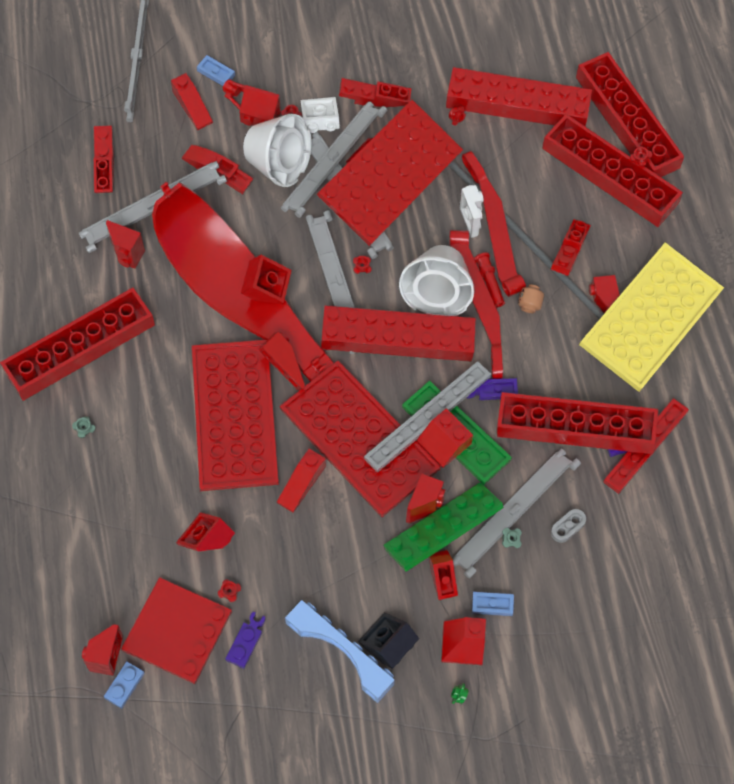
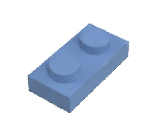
(215, 70)
(492, 604)
(124, 685)

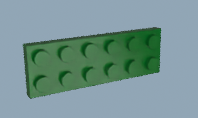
(484, 456)
(443, 526)

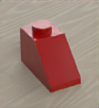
(443, 574)

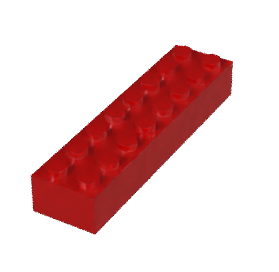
(517, 97)
(628, 113)
(612, 170)
(398, 333)
(77, 343)
(577, 423)

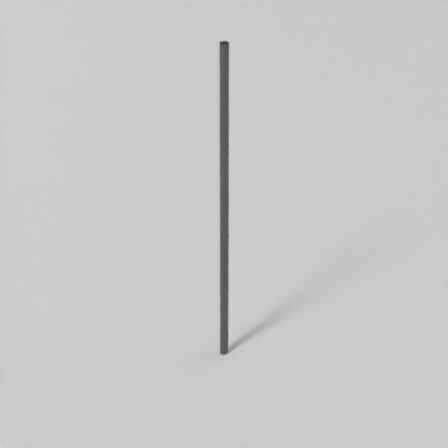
(520, 233)

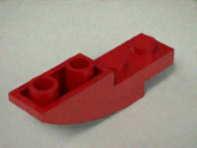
(379, 95)
(200, 157)
(103, 159)
(571, 247)

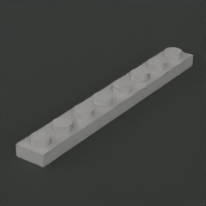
(415, 425)

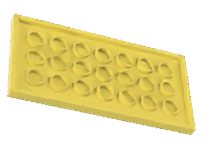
(651, 317)

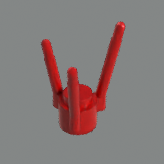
(233, 89)

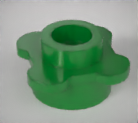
(459, 694)

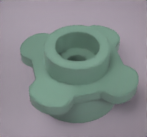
(84, 421)
(507, 542)

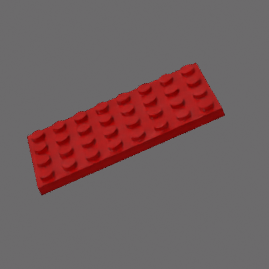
(389, 172)
(234, 416)
(346, 426)

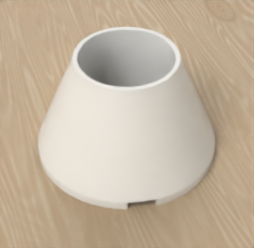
(279, 148)
(436, 294)

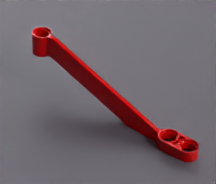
(504, 260)
(482, 301)

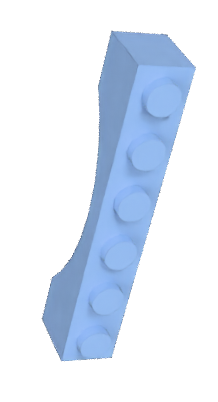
(308, 623)

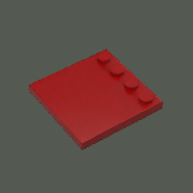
(176, 630)

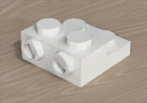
(320, 114)
(471, 208)

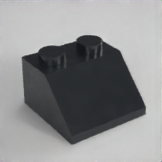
(389, 639)

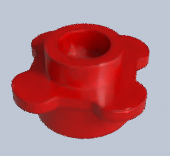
(291, 109)
(457, 115)
(641, 151)
(362, 260)
(231, 596)

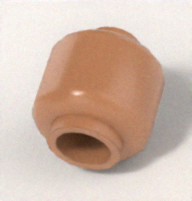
(531, 299)

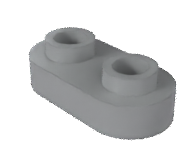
(567, 526)

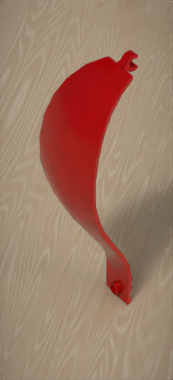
(215, 266)

